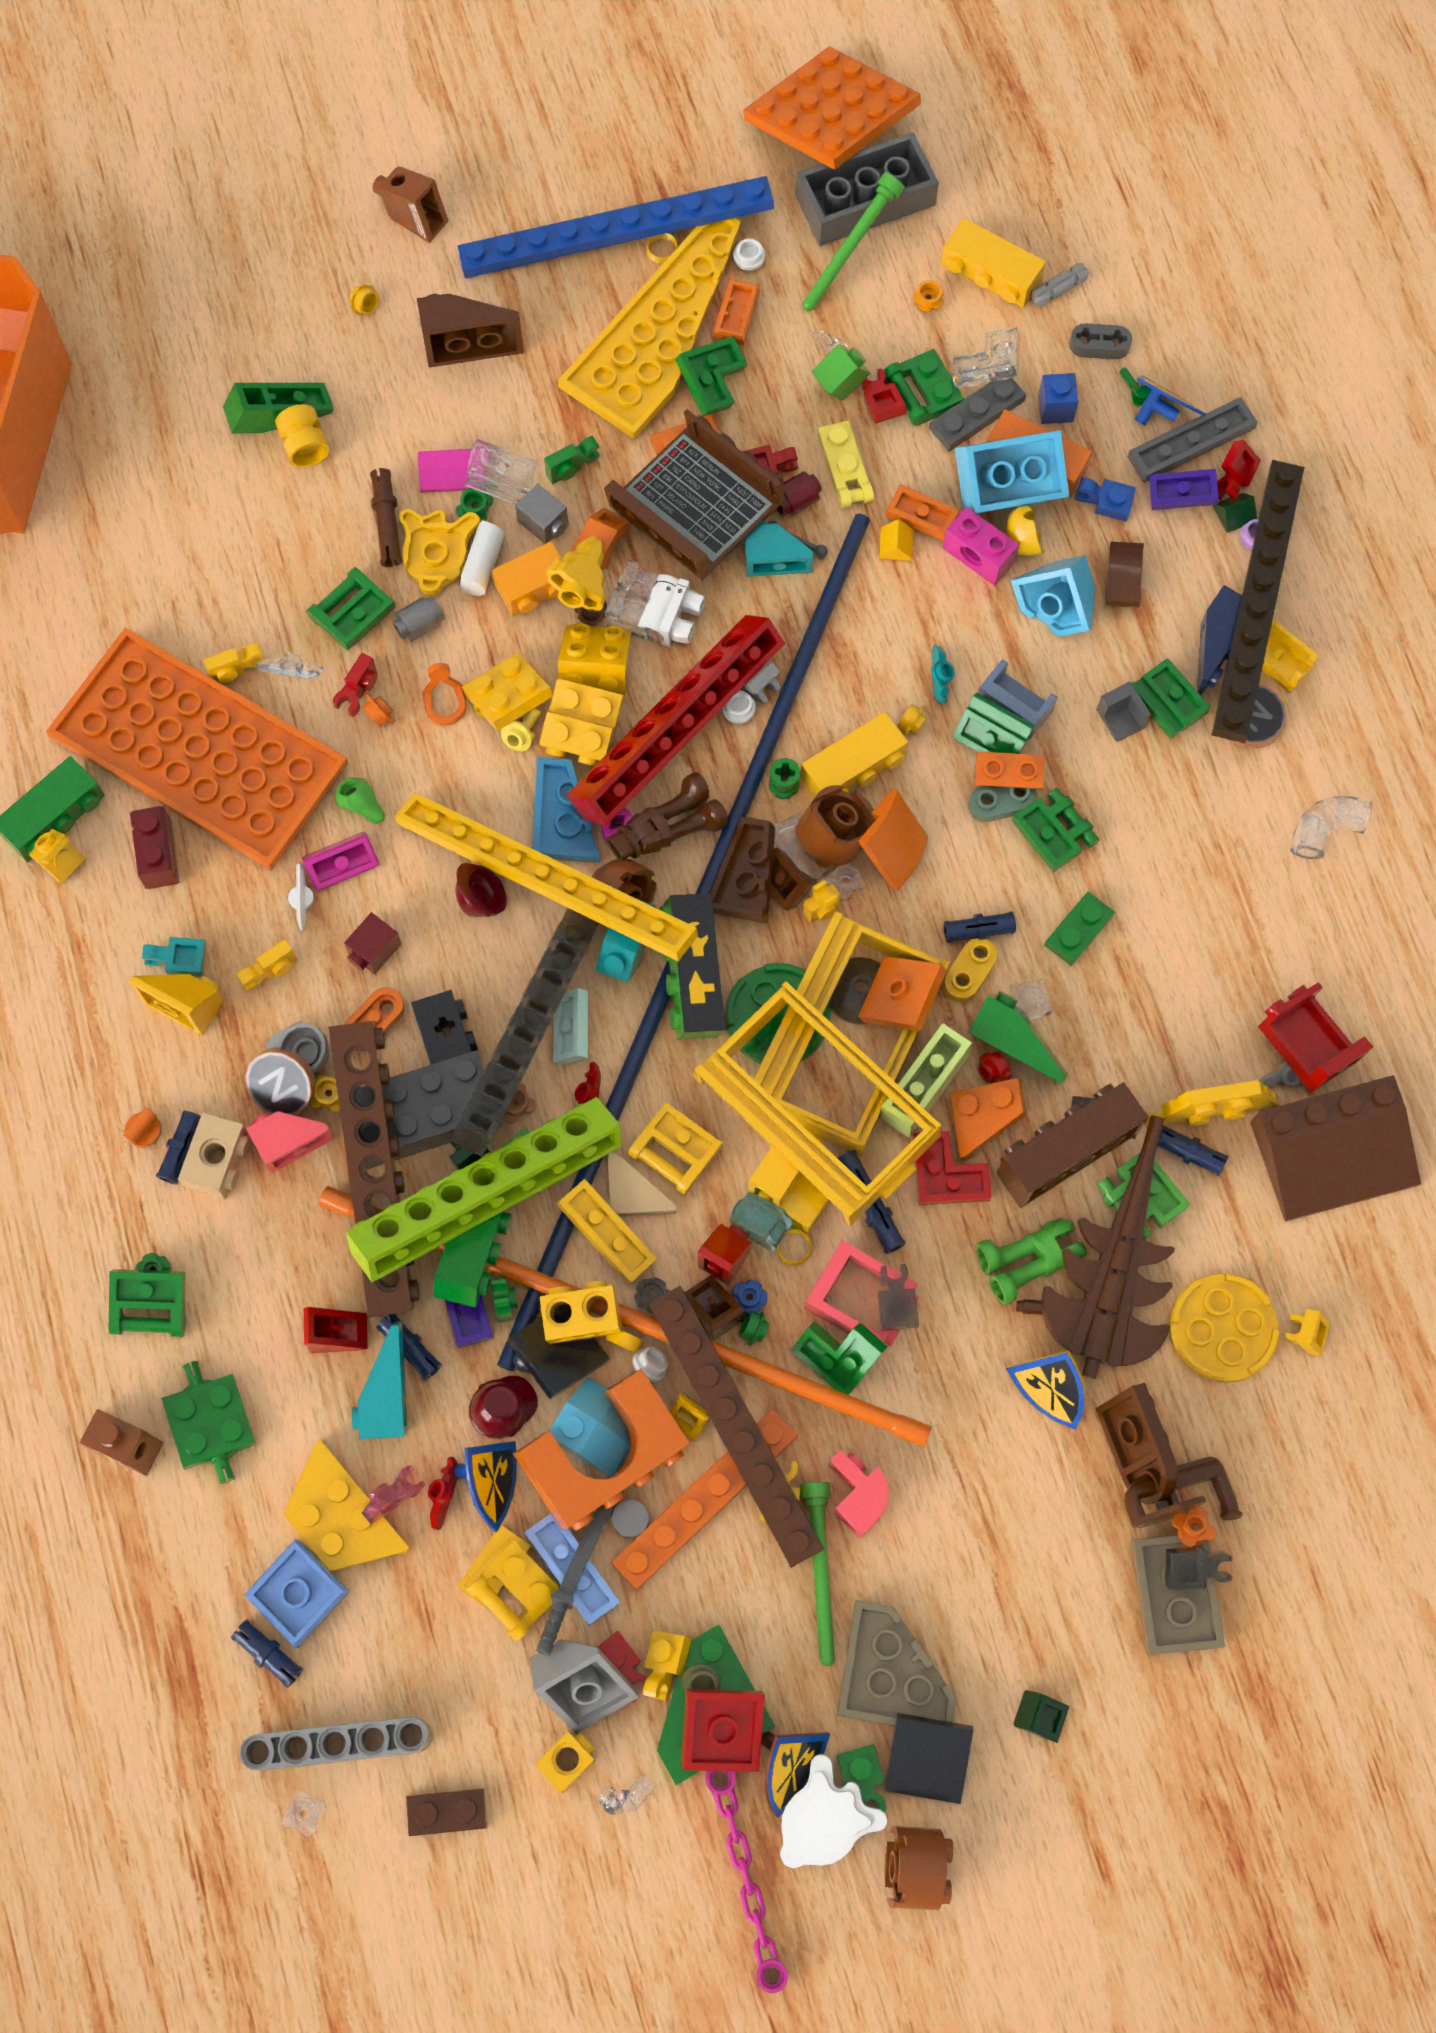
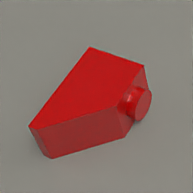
(724, 1252)

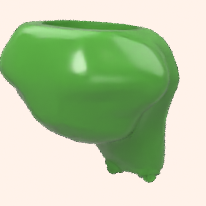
(359, 797)

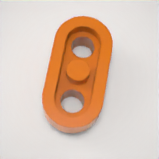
(371, 1009)

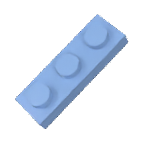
(556, 1549)

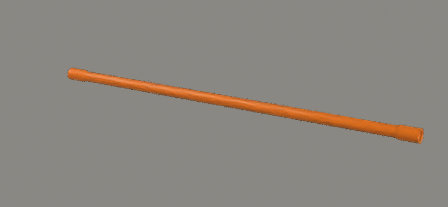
(898, 1425)

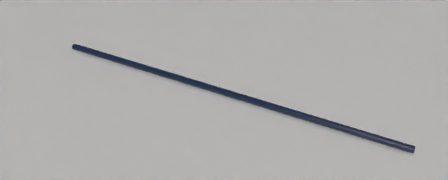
(740, 807)

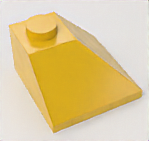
(181, 998)

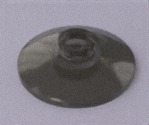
(848, 1001)

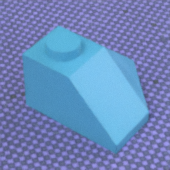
(1058, 595)
(592, 1429)

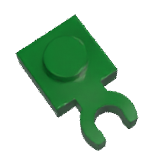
(567, 461)
(504, 1299)
(864, 1769)

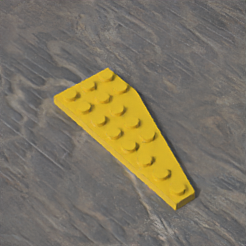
(632, 362)

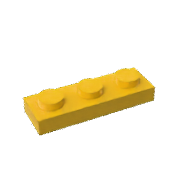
(606, 1231)

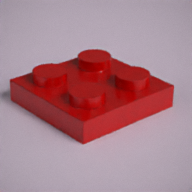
(722, 1730)

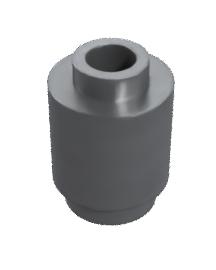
(418, 618)

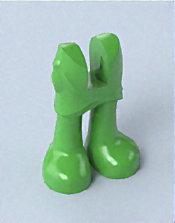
(1040, 1244)

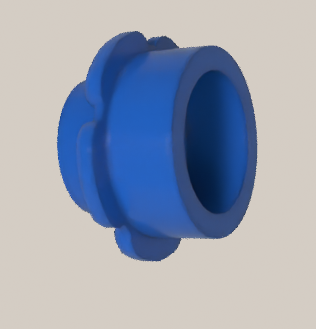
(755, 1289)

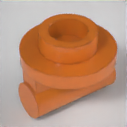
(143, 1129)

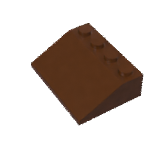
(1337, 1148)

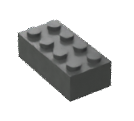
(839, 197)
(425, 1104)

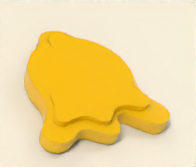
(436, 549)

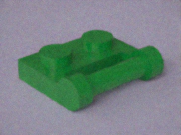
(932, 383)
(356, 615)
(147, 1291)

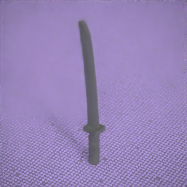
(564, 1596)

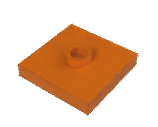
(902, 993)

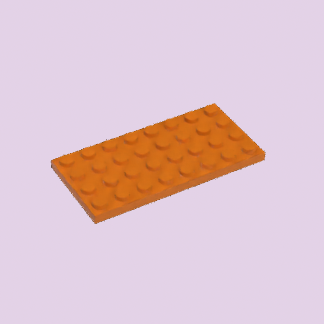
(198, 748)

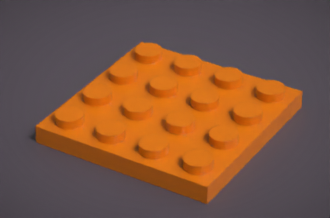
(832, 107)

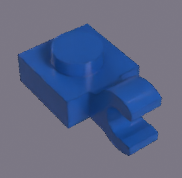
(1111, 499)

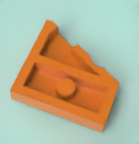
(985, 1112)

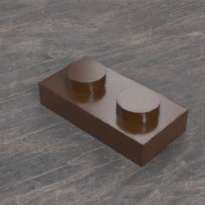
(446, 1812)

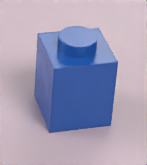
(1058, 398)

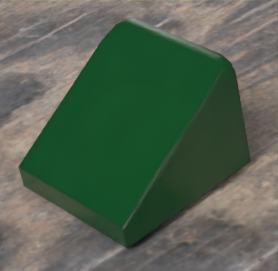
(1041, 1715)

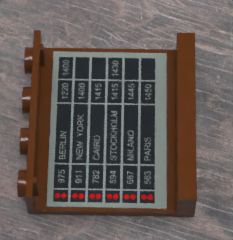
(698, 497)

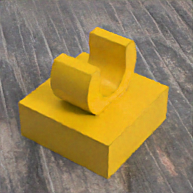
(1312, 1332)

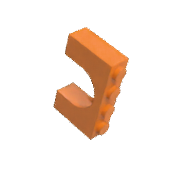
(653, 1441)

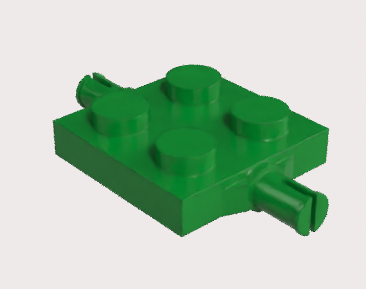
(208, 1422)

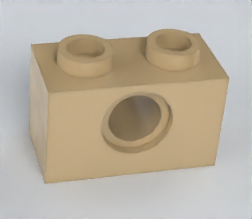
(212, 1135)

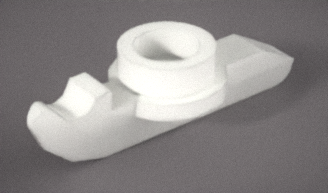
(301, 896)

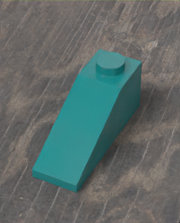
(383, 1399)

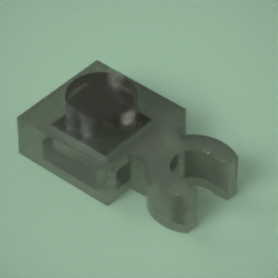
(897, 1304)
(1190, 1567)

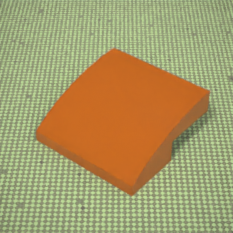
(894, 840)

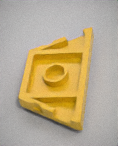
(1219, 1101)
(330, 1519)

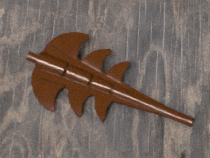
(1103, 1322)

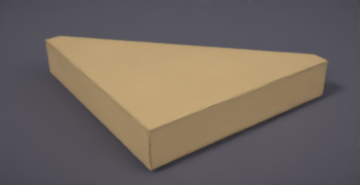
(632, 1192)

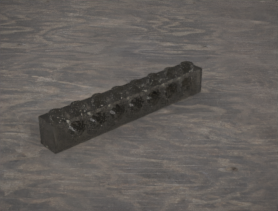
(524, 1032)

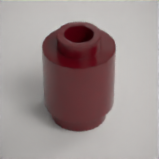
(799, 493)

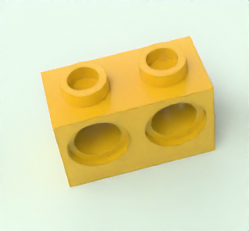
(581, 1323)

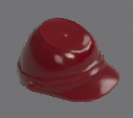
(479, 891)
(502, 1406)

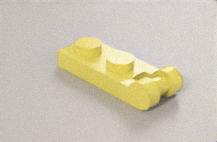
(845, 464)

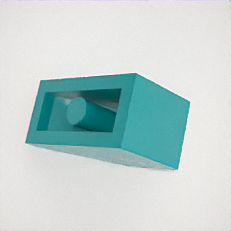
(775, 552)
(620, 955)

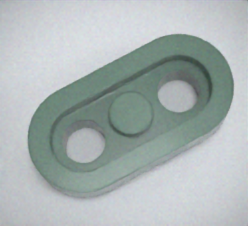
(1003, 805)

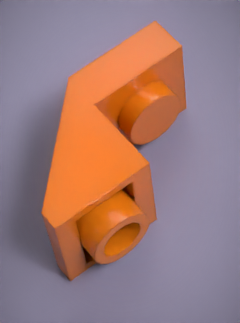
(606, 527)

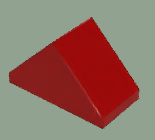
(334, 1330)

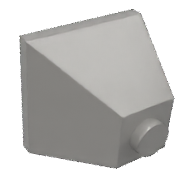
(580, 1684)

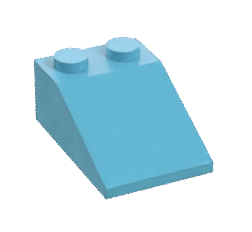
(1012, 472)

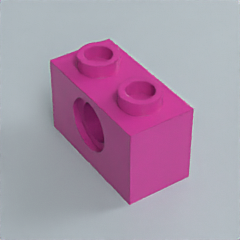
(980, 546)

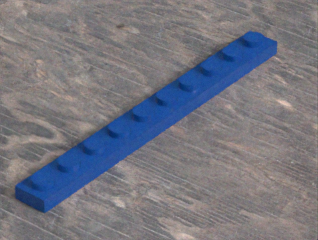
(616, 227)

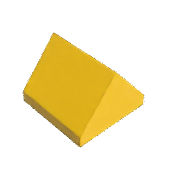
(896, 541)
(689, 1416)

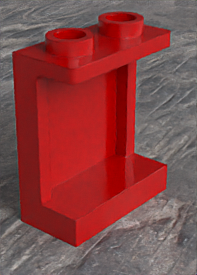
(1310, 1038)

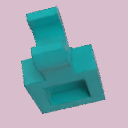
(180, 956)

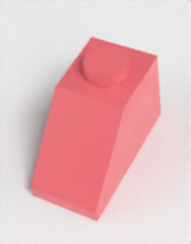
(286, 1137)

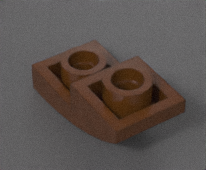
(1124, 574)

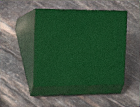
(1236, 512)

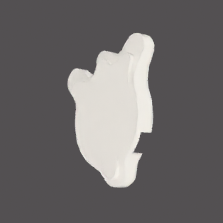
(825, 1819)

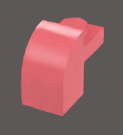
(869, 1494)

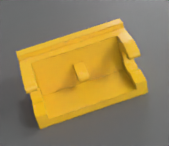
(1287, 658)

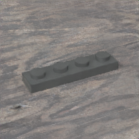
(1192, 439)

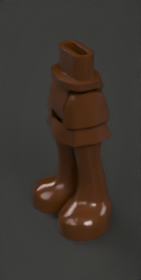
(649, 830)

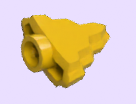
(580, 576)

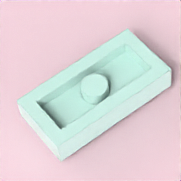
(571, 1028)

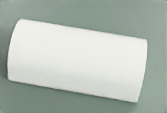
(481, 559)

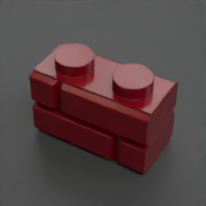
(154, 847)

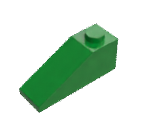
(256, 405)
(1012, 1032)

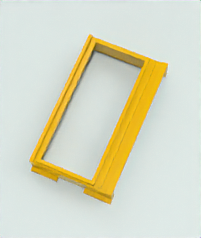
(795, 1032)
(792, 1138)

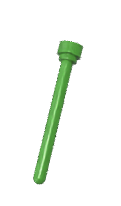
(887, 190)
(815, 1498)

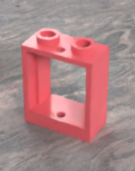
(816, 1300)

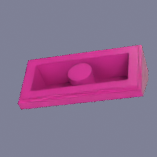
(443, 470)
(340, 861)

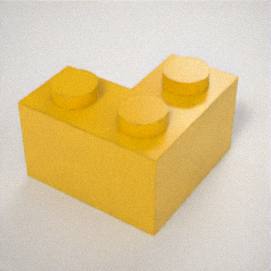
(789, 1189)

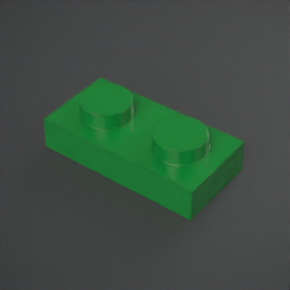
(1079, 928)

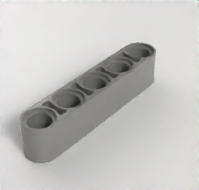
(317, 1739)

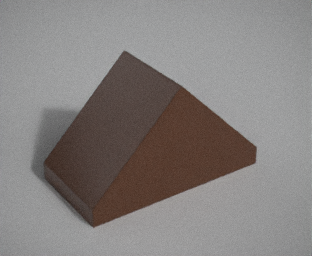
(715, 1307)

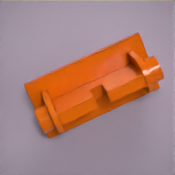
(1009, 770)

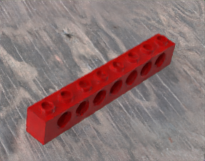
(675, 719)

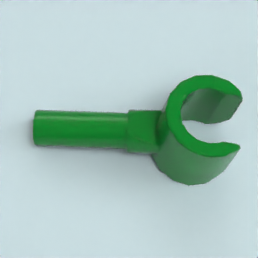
(1138, 393)

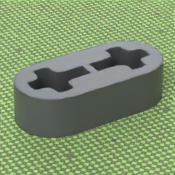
(1100, 341)

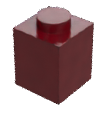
(372, 944)

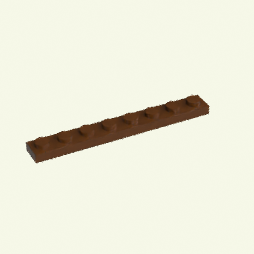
(736, 1426)

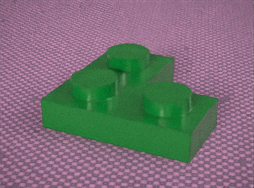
(705, 371)
(837, 1363)

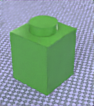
(841, 371)

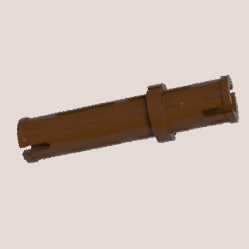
(384, 505)

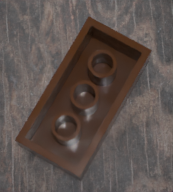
(1071, 1144)

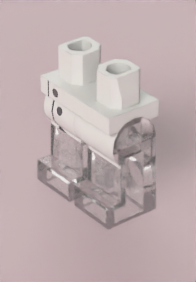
(653, 605)

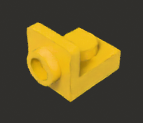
(56, 855)

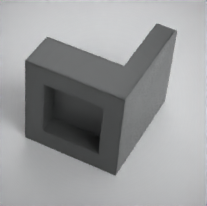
(1123, 711)

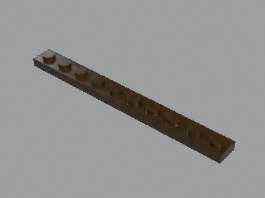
(1258, 602)

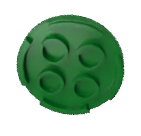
(752, 993)

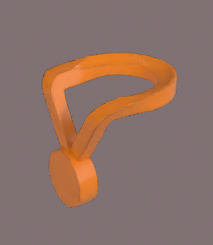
(437, 673)

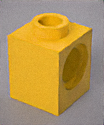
(549, 1765)

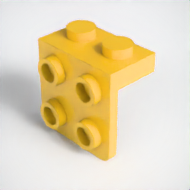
(595, 656)

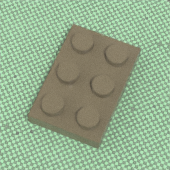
(1174, 1618)

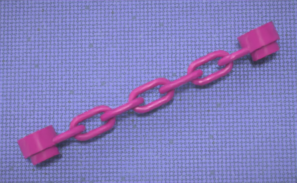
(749, 1887)

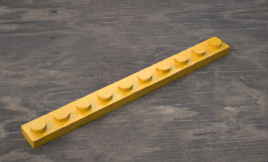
(547, 876)

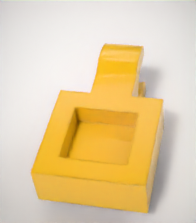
(822, 903)
(666, 1658)

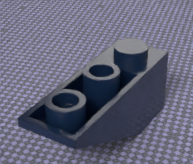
(1216, 637)

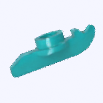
(942, 674)

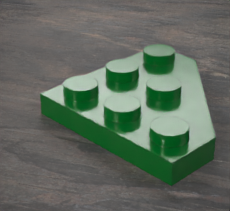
(714, 1650)

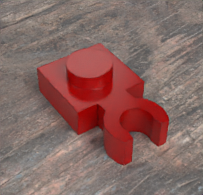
(881, 399)
(622, 1657)

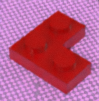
(948, 1183)

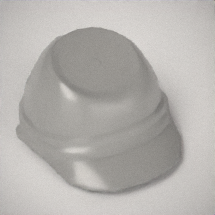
(306, 1041)

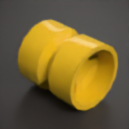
(302, 435)

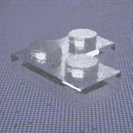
(997, 362)

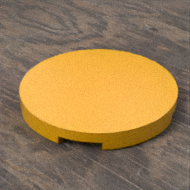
(1224, 1327)

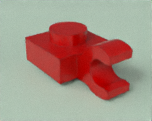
(782, 460)
(1239, 468)
(358, 680)

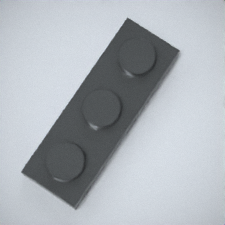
(976, 412)

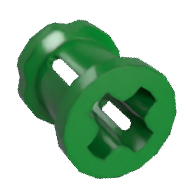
(788, 768)

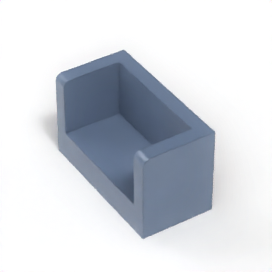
(1017, 698)

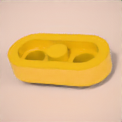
(971, 968)

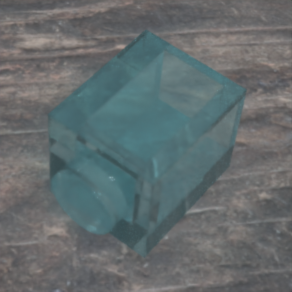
(761, 1220)

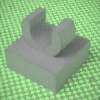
(763, 677)

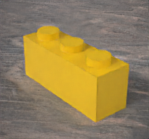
(992, 262)
(856, 757)

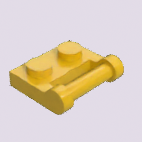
(682, 1139)
(522, 1578)

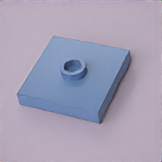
(297, 1593)

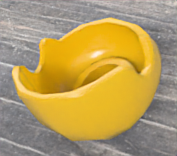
(1023, 530)

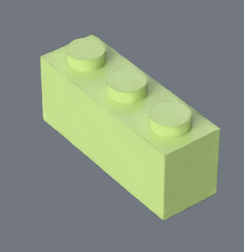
(929, 1076)

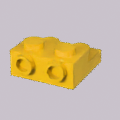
(581, 721)

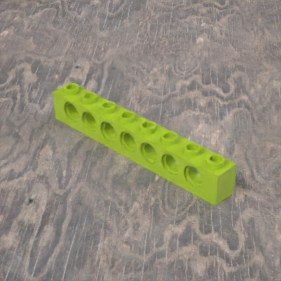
(483, 1189)

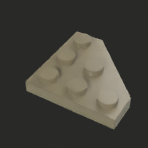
(889, 1671)

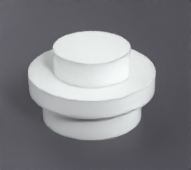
(749, 254)
(739, 708)
(652, 1362)

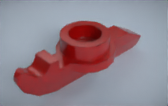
(590, 1089)
(441, 1493)

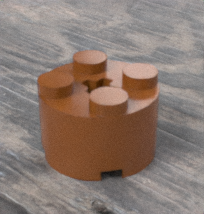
(834, 826)
(918, 1868)

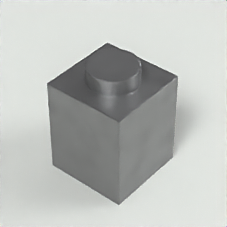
(542, 514)

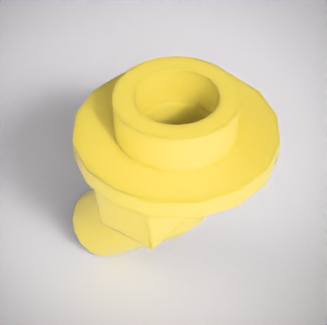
(518, 734)

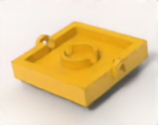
(507, 691)

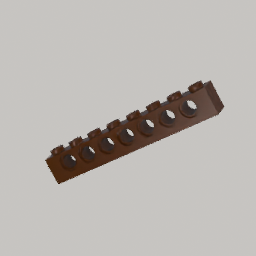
(345, 1039)

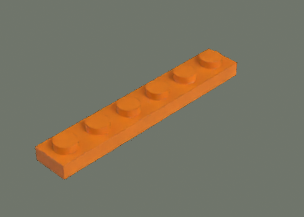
(694, 1509)

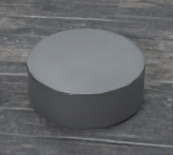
(630, 1518)

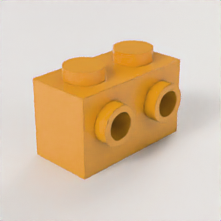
(524, 579)

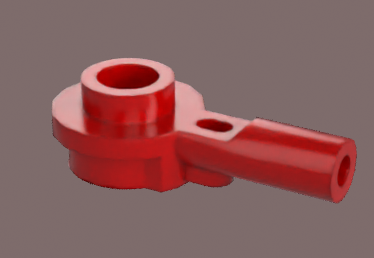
(994, 1068)

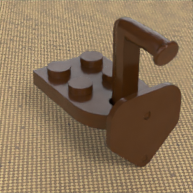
(1149, 1464)

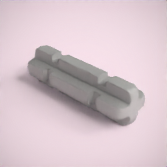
(1059, 284)

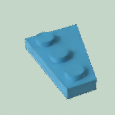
(557, 824)

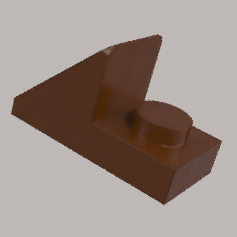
(788, 882)

